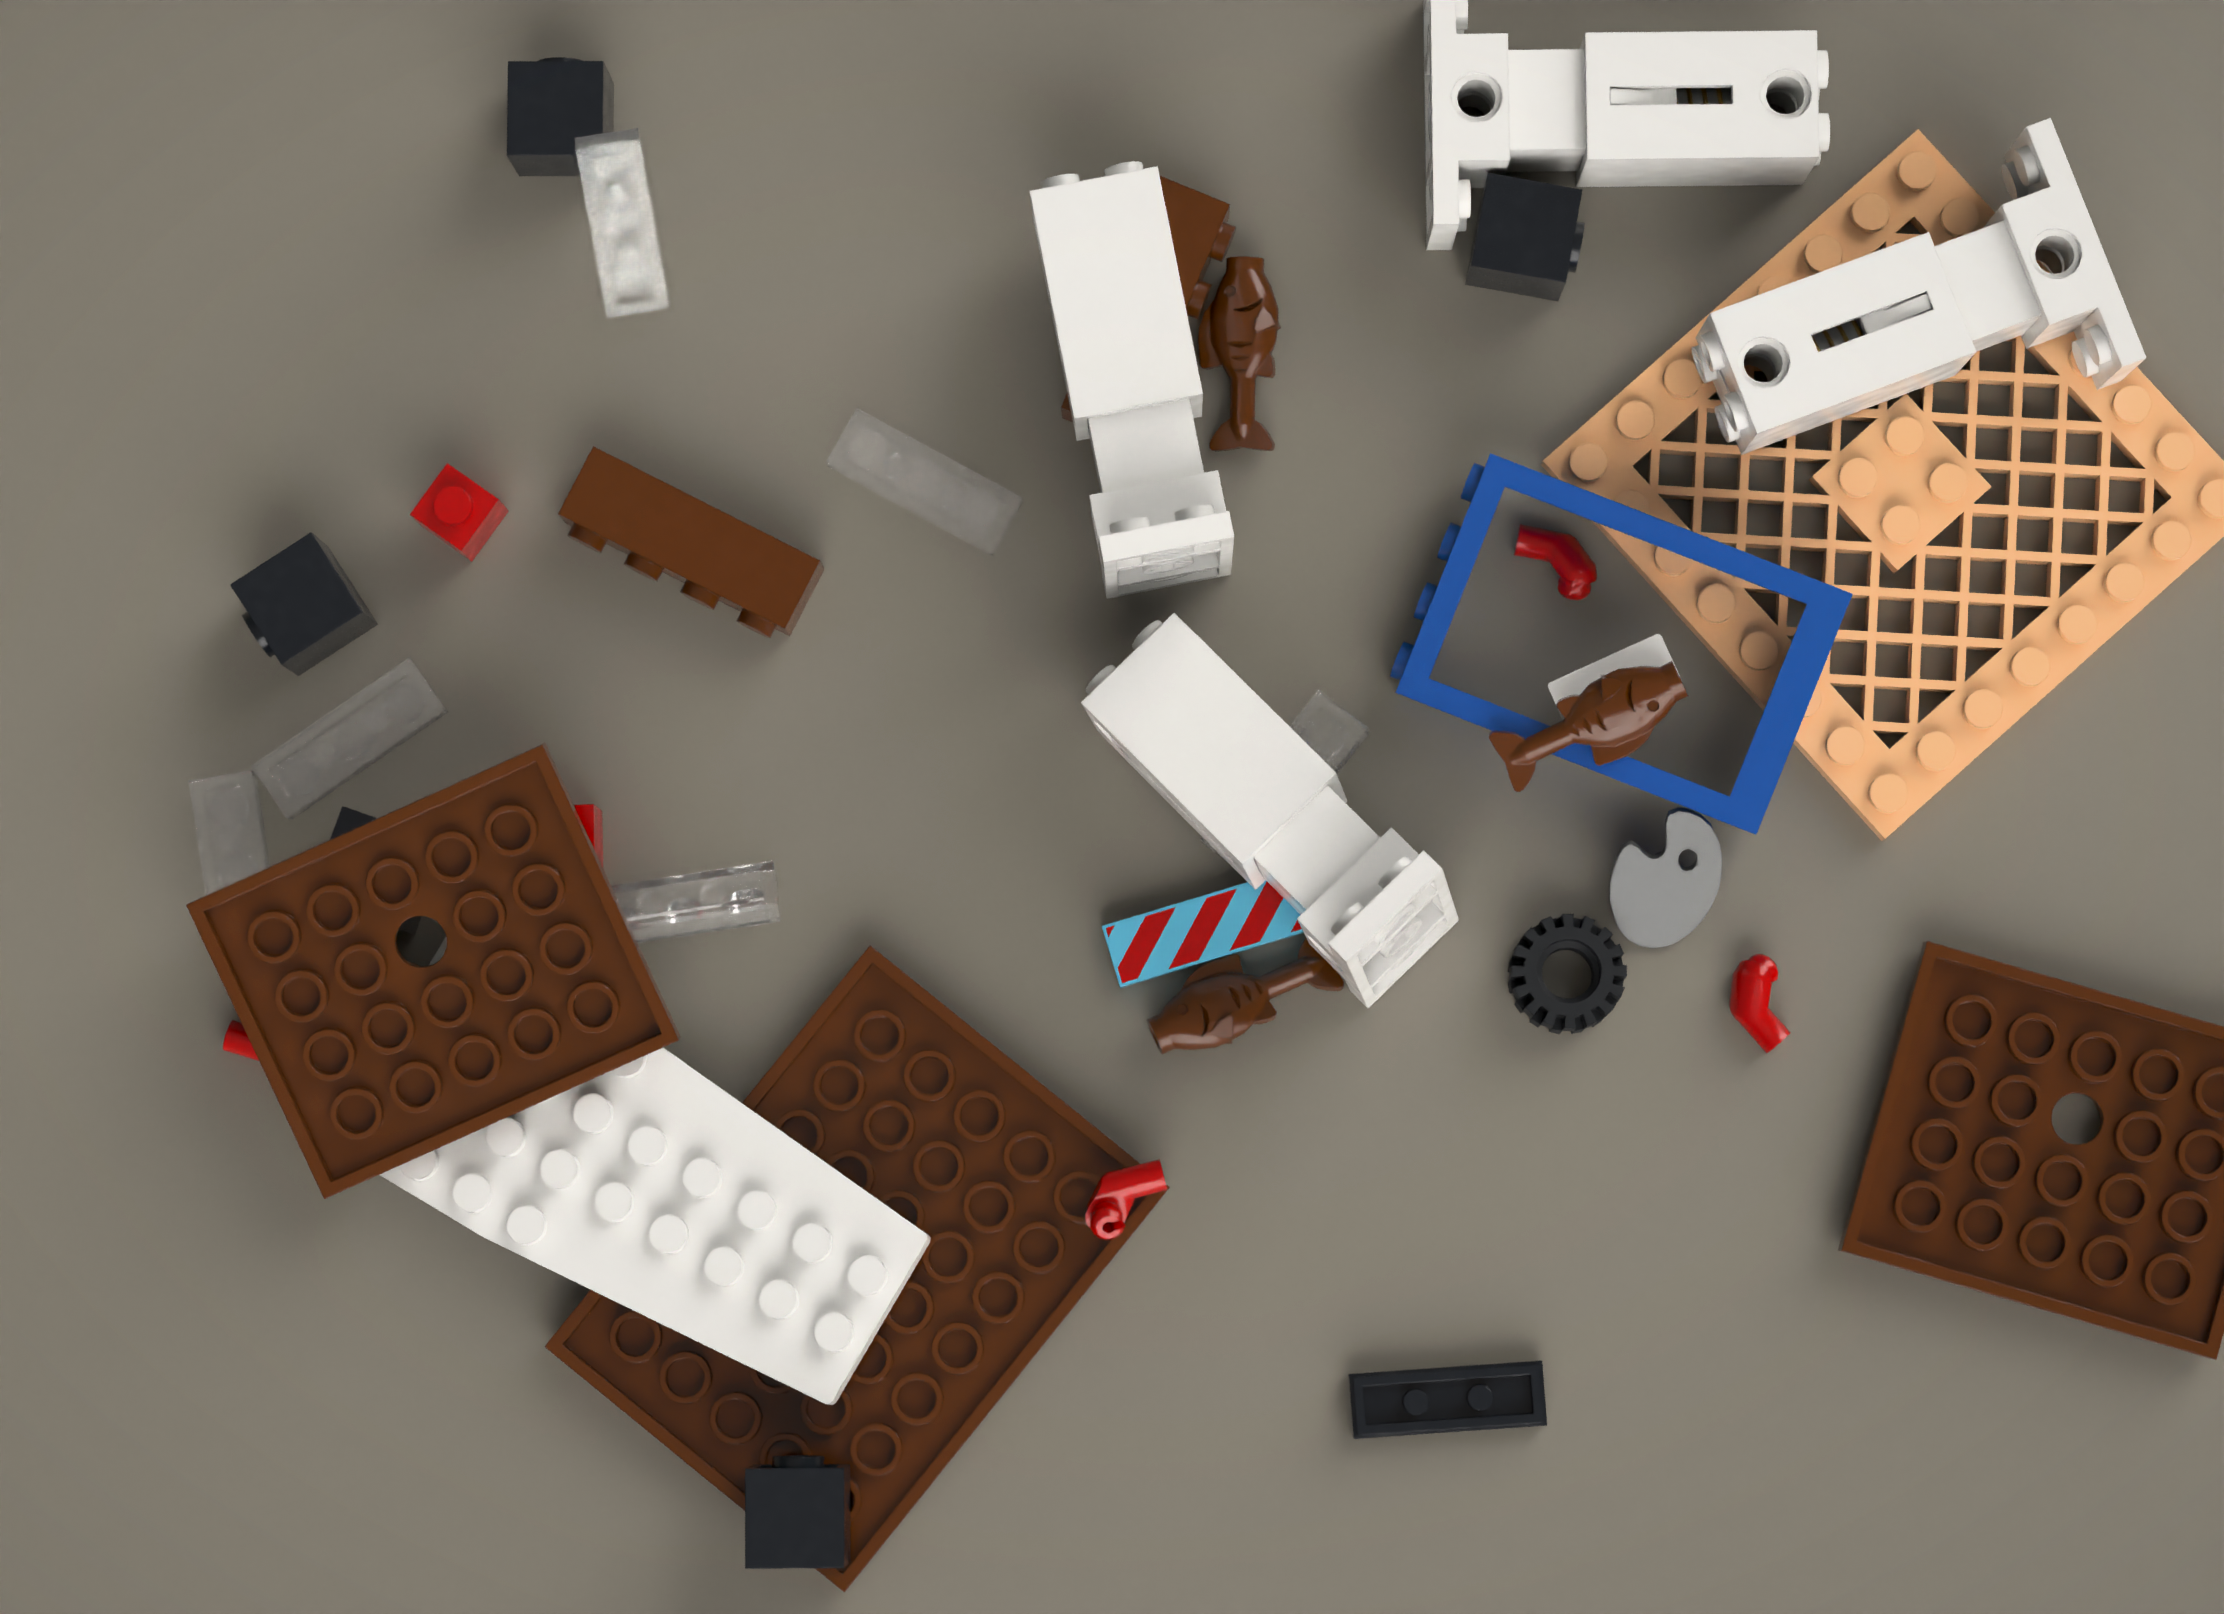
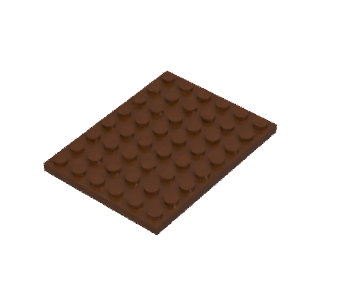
(962, 1150)

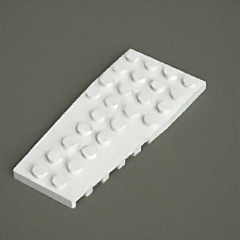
(686, 1215)

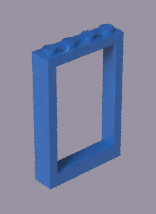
(1786, 703)

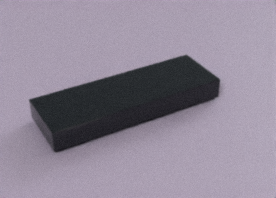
(1447, 1399)

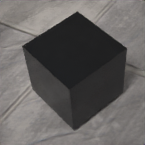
(551, 106)
(1525, 237)
(302, 605)
(797, 1514)

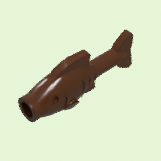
(1240, 336)
(1609, 715)
(1224, 1002)

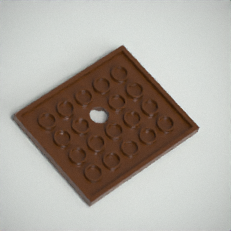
(407, 1056)
(1987, 1195)

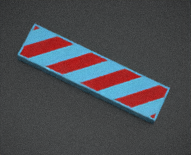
(1198, 931)

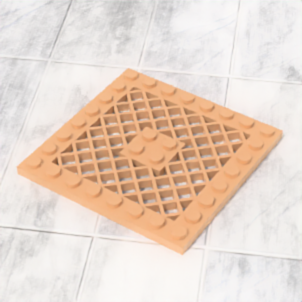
(1898, 492)

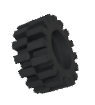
(1594, 946)

